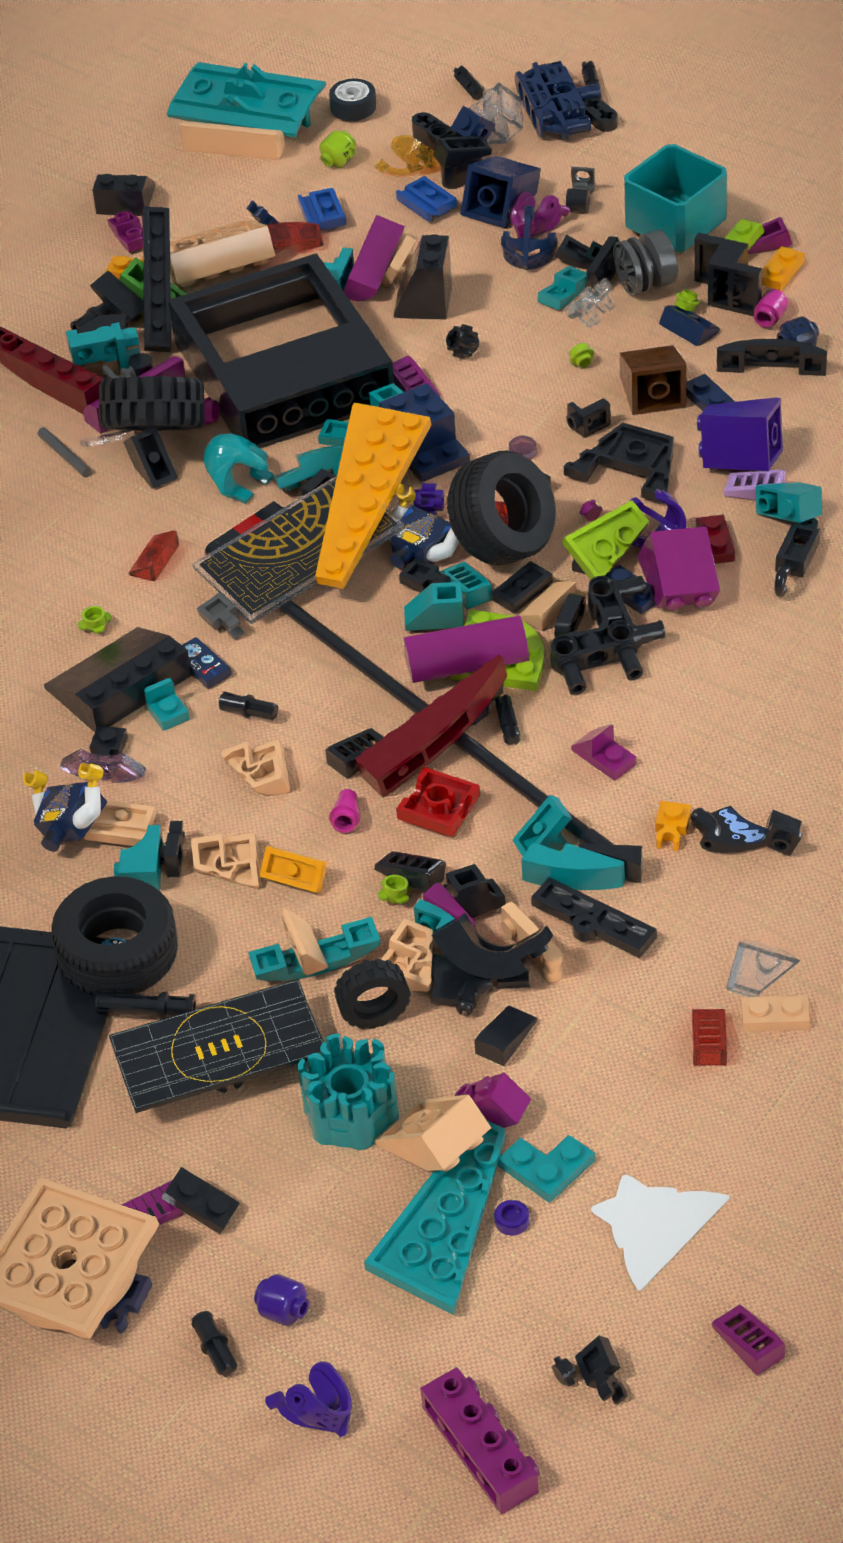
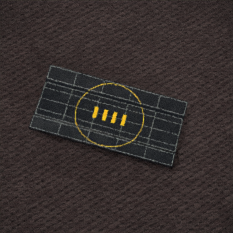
(216, 1046)

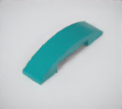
(339, 950)

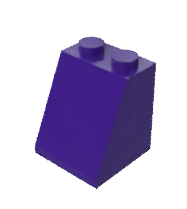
(741, 434)

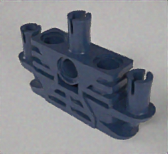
(554, 100)

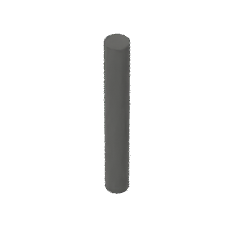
(64, 452)

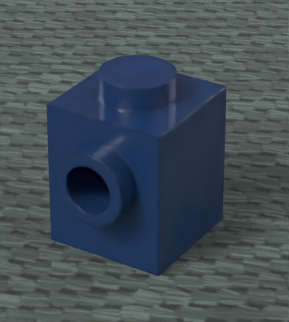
(472, 124)

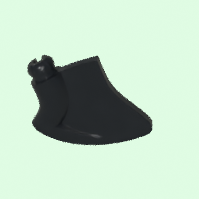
(456, 986)

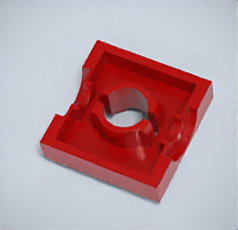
(426, 809)

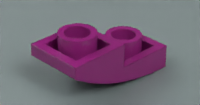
(127, 230)

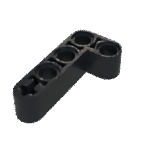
(427, 130)

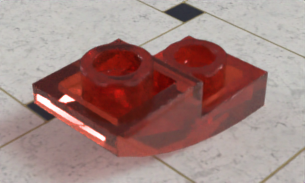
(302, 234)

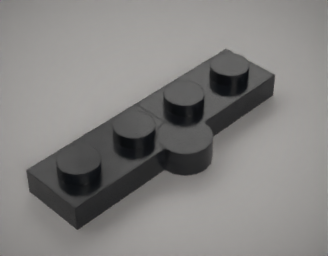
(593, 918)

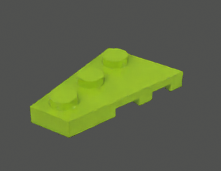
(606, 539)

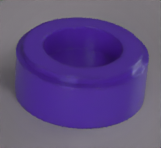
(511, 1217)

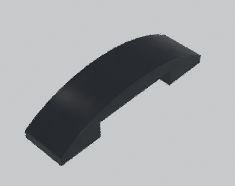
(772, 353)

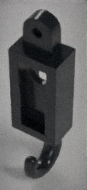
(795, 558)

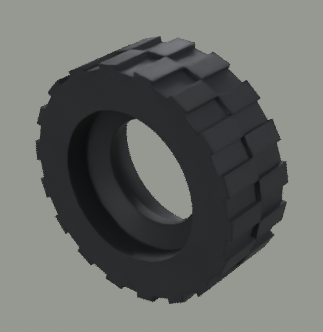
(365, 977)

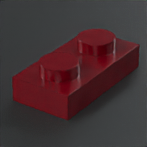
(719, 538)

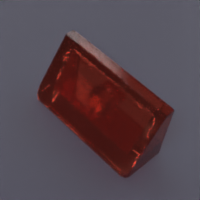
(155, 556)

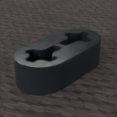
(601, 114)
(570, 614)

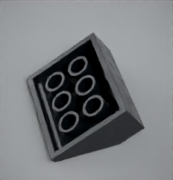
(114, 678)

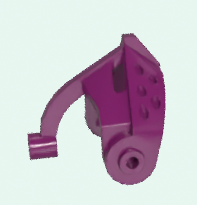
(545, 218)

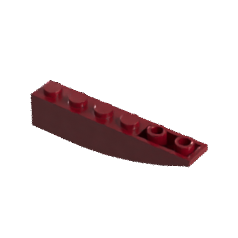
(48, 371)
(431, 730)

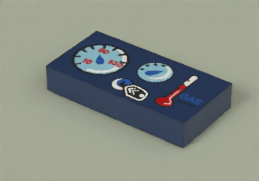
(206, 664)

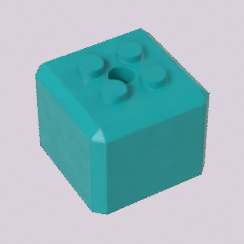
(675, 194)

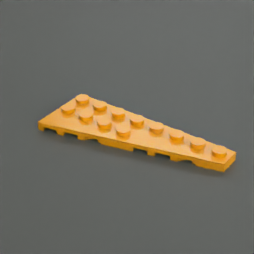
(372, 465)

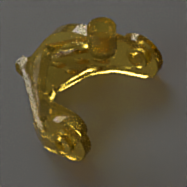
(410, 152)

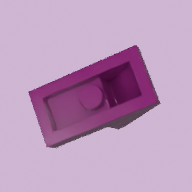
(604, 753)

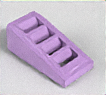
(749, 480)

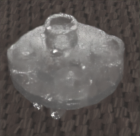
(590, 300)

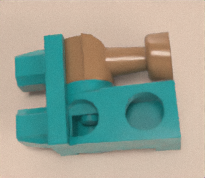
(103, 347)

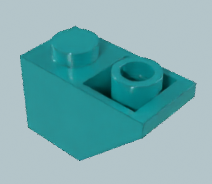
(789, 501)
(435, 608)

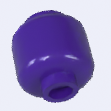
(281, 1299)

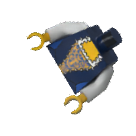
(424, 533)
(66, 810)

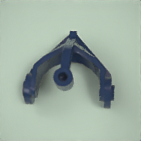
(526, 244)

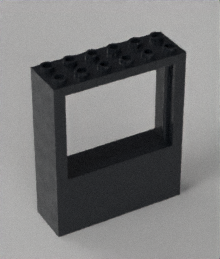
(260, 389)

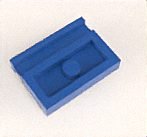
(426, 198)
(322, 208)

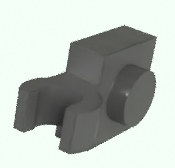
(221, 612)

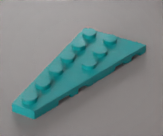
(437, 1231)

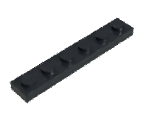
(156, 279)

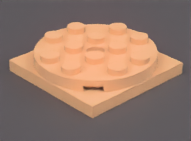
(64, 1226)

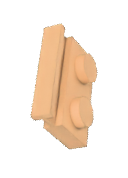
(121, 823)

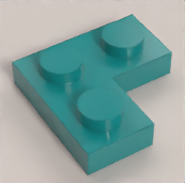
(547, 1173)

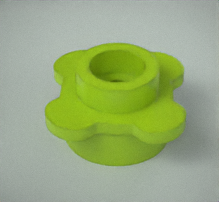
(94, 619)
(394, 889)

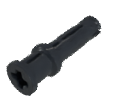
(133, 1004)

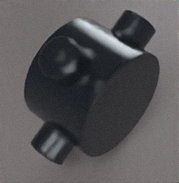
(564, 1371)

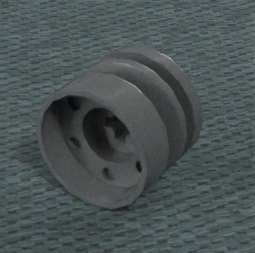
(645, 262)

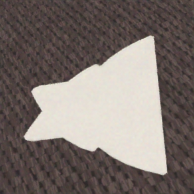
(654, 1223)

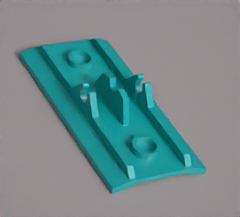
(244, 98)

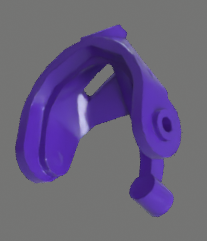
(673, 518)
(315, 1411)

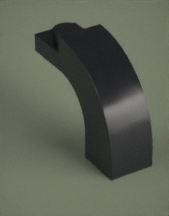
(486, 959)

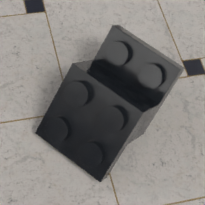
(725, 269)

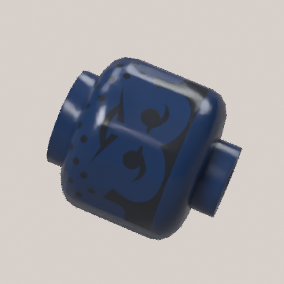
(799, 330)

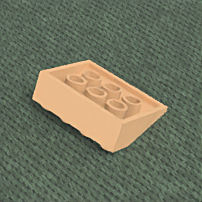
(219, 250)

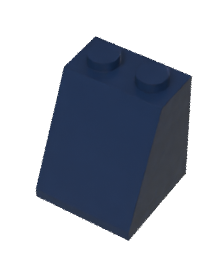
(493, 188)

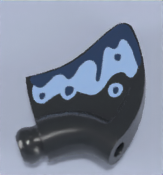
(726, 830)

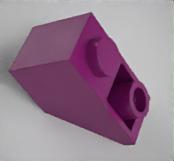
(497, 1099)

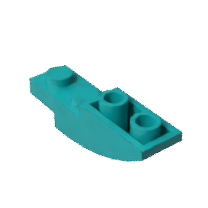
(310, 464)

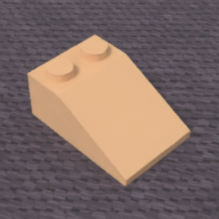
(435, 1132)

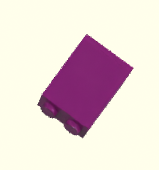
(680, 567)

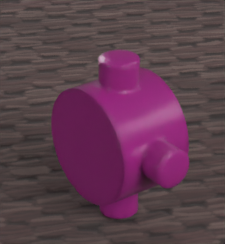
(590, 510)

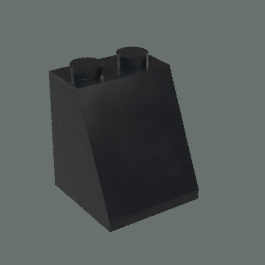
(427, 281)

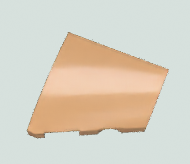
(228, 857)

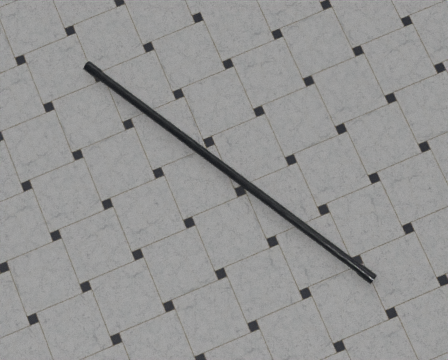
(415, 704)

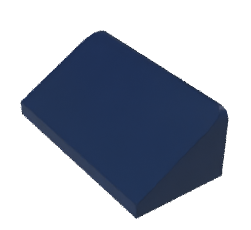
(687, 325)

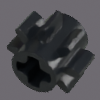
(462, 341)

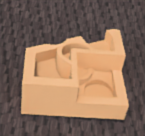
(261, 766)
(412, 951)

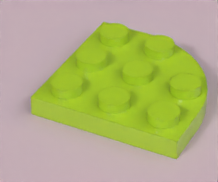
(520, 675)

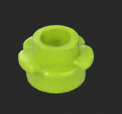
(687, 300)
(581, 355)

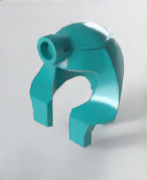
(226, 451)

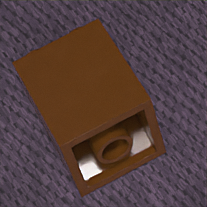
(653, 379)

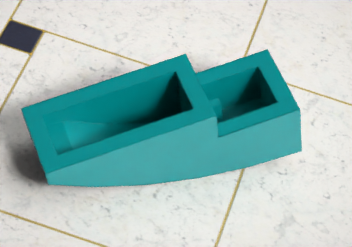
(573, 867)

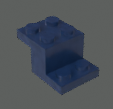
(440, 448)

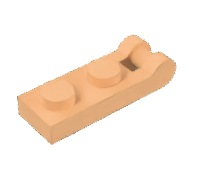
(519, 926)

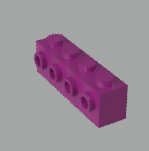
(480, 1440)

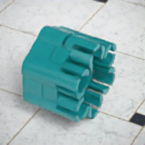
(348, 1093)

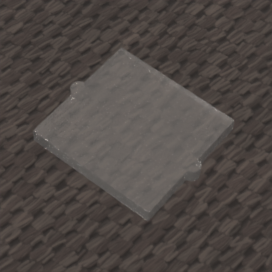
(106, 438)

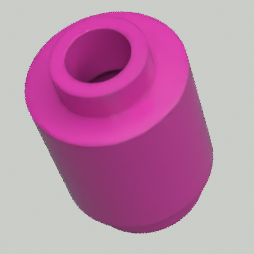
(770, 308)

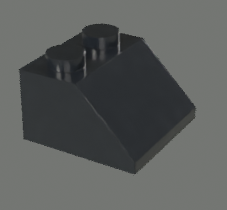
(122, 193)

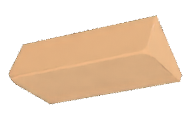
(548, 604)
(303, 943)

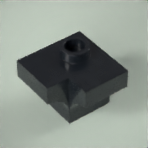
(474, 891)

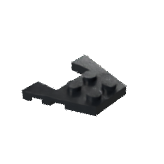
(632, 451)

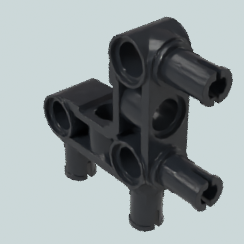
(613, 639)

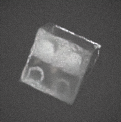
(504, 110)

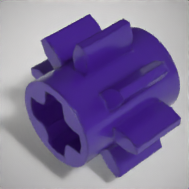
(429, 498)

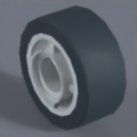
(352, 99)

